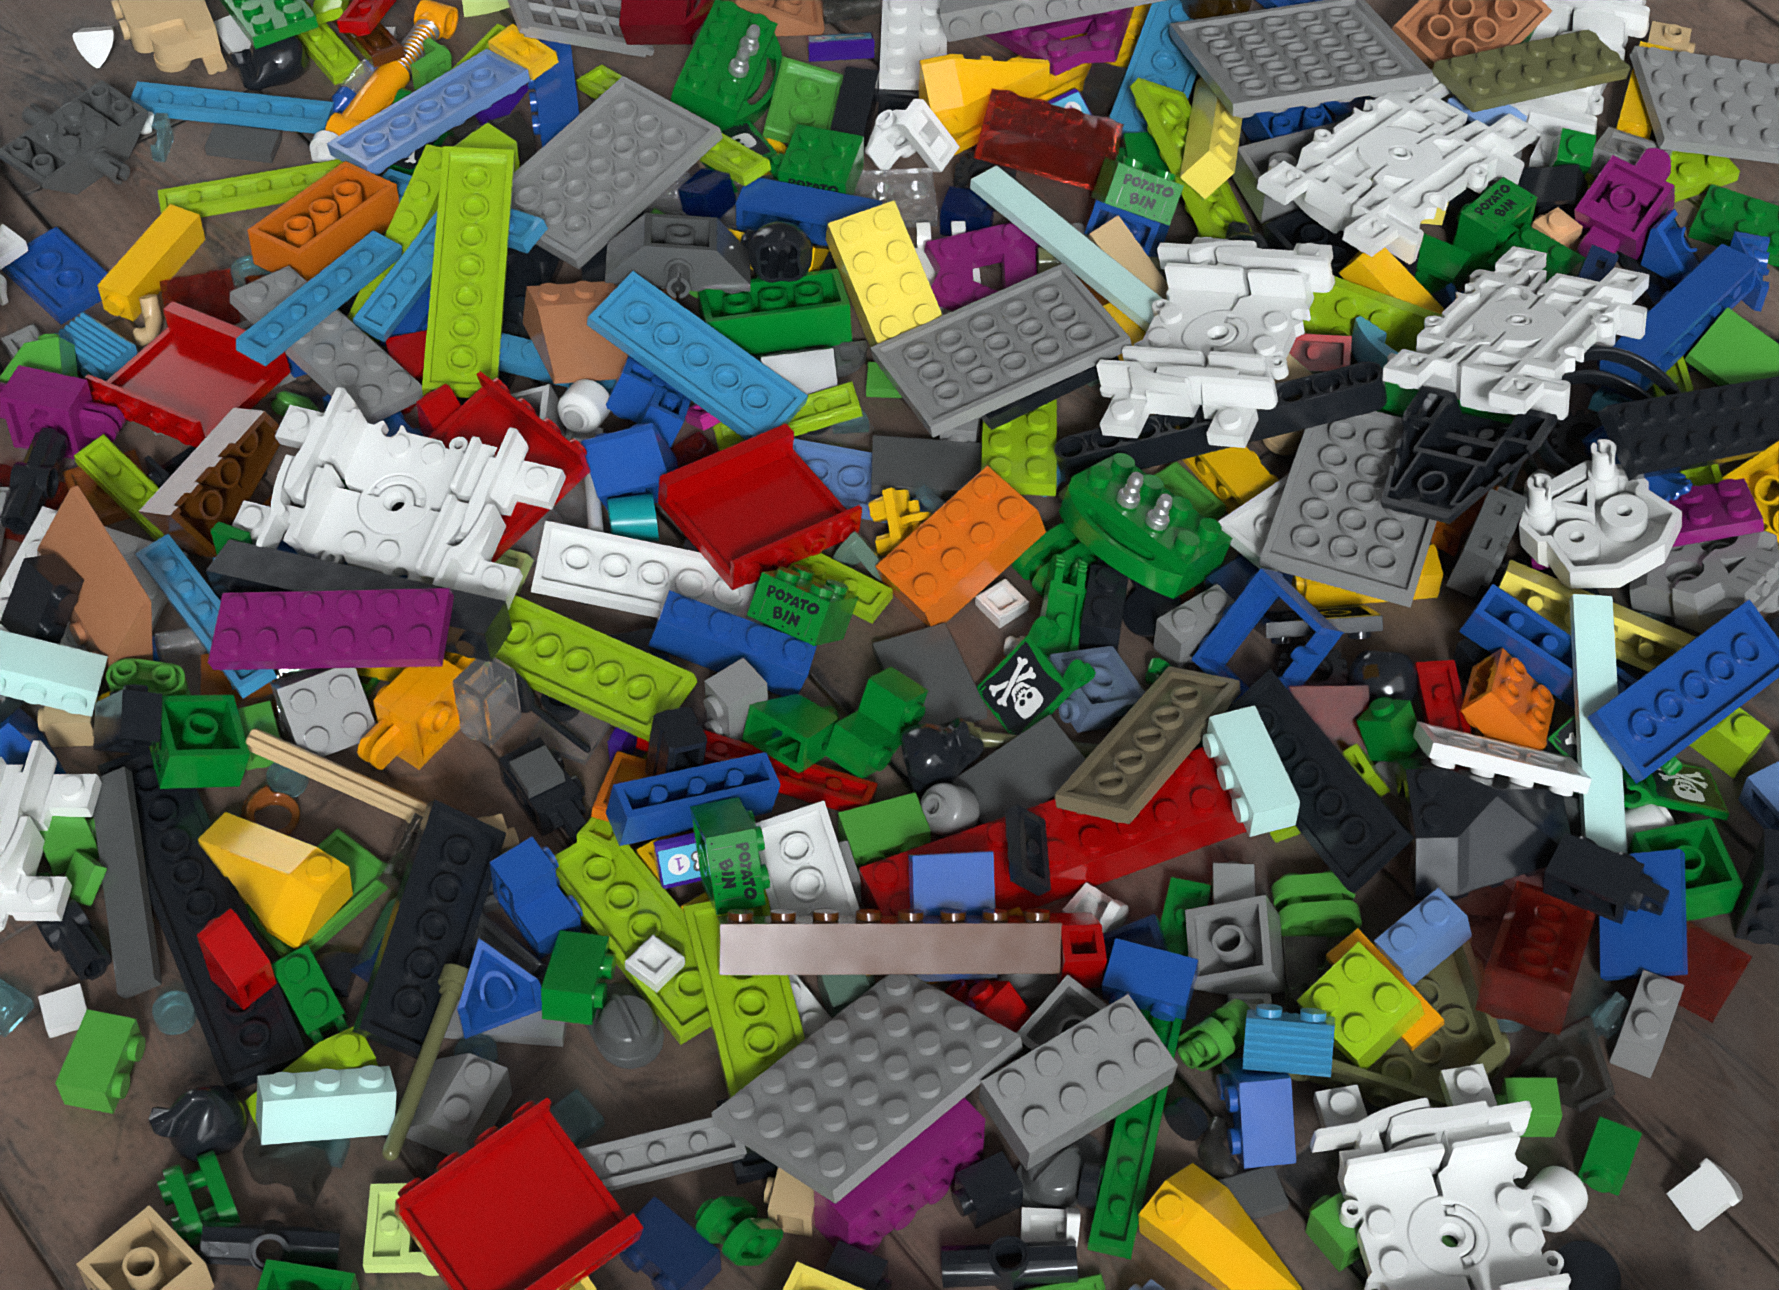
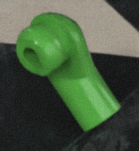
(286, 398)

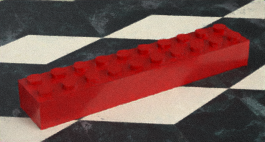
(1082, 848)

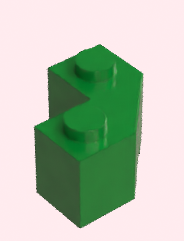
(873, 733)

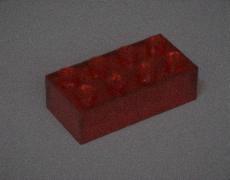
(1046, 139)
(1535, 960)

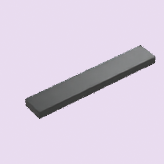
(126, 886)

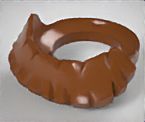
(265, 797)

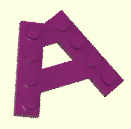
(1043, 41)
(960, 254)

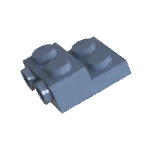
(1105, 696)

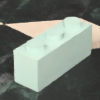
(50, 673)
(1251, 771)
(325, 1104)

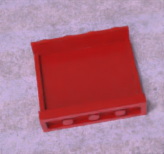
(188, 377)
(489, 417)
(755, 507)
(516, 1210)

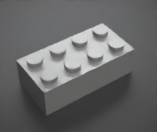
(1254, 162)
(1077, 1081)

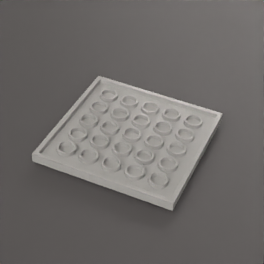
(1299, 56)

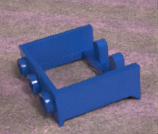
(1243, 616)

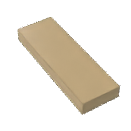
(1122, 246)

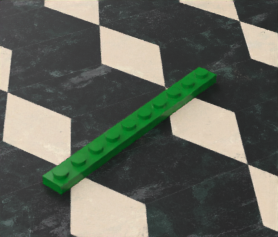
(1138, 1127)

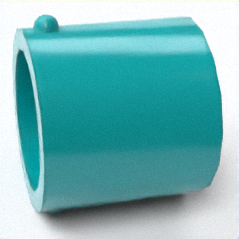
(633, 517)

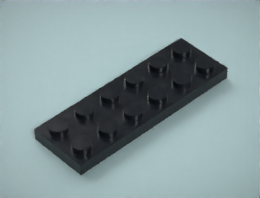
(1337, 805)
(428, 926)

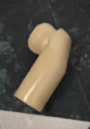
(152, 320)

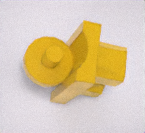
(902, 518)

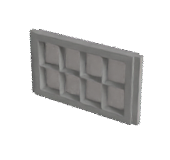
(575, 23)

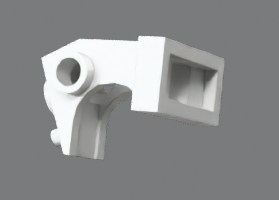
(909, 131)

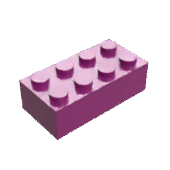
(905, 1182)

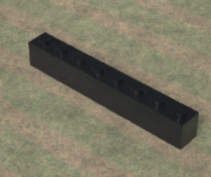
(476, 622)

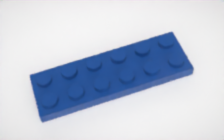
(1690, 692)

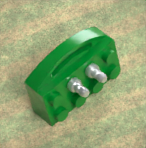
(729, 66)
(1142, 527)

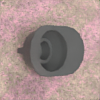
(627, 1028)
(1057, 1179)

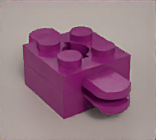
(1626, 203)
(55, 401)

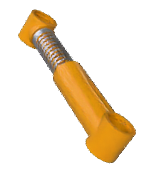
(430, 20)

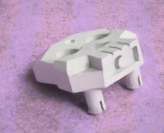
(1597, 523)

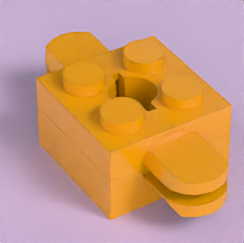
(414, 714)

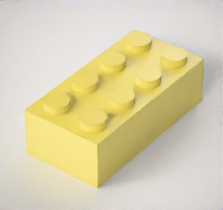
(881, 272)

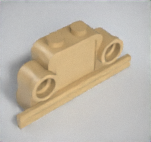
(173, 31)

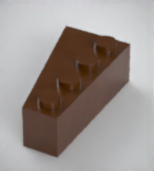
(214, 480)

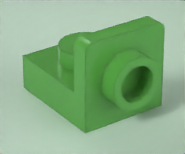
(431, 66)

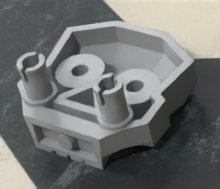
(1711, 580)

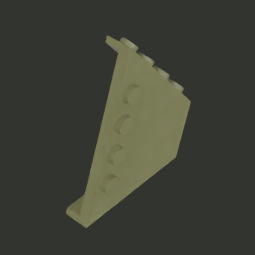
(1464, 1040)

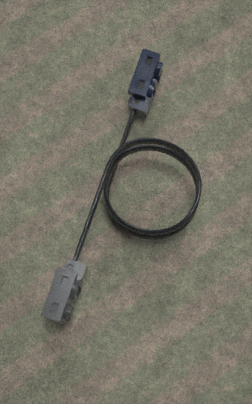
(1503, 508)

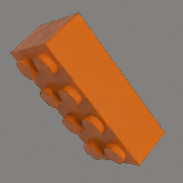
(324, 221)
(961, 548)

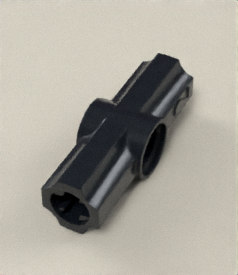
(34, 480)
(76, 941)
(239, 1243)
(981, 1263)

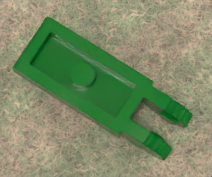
(1064, 604)
(310, 993)

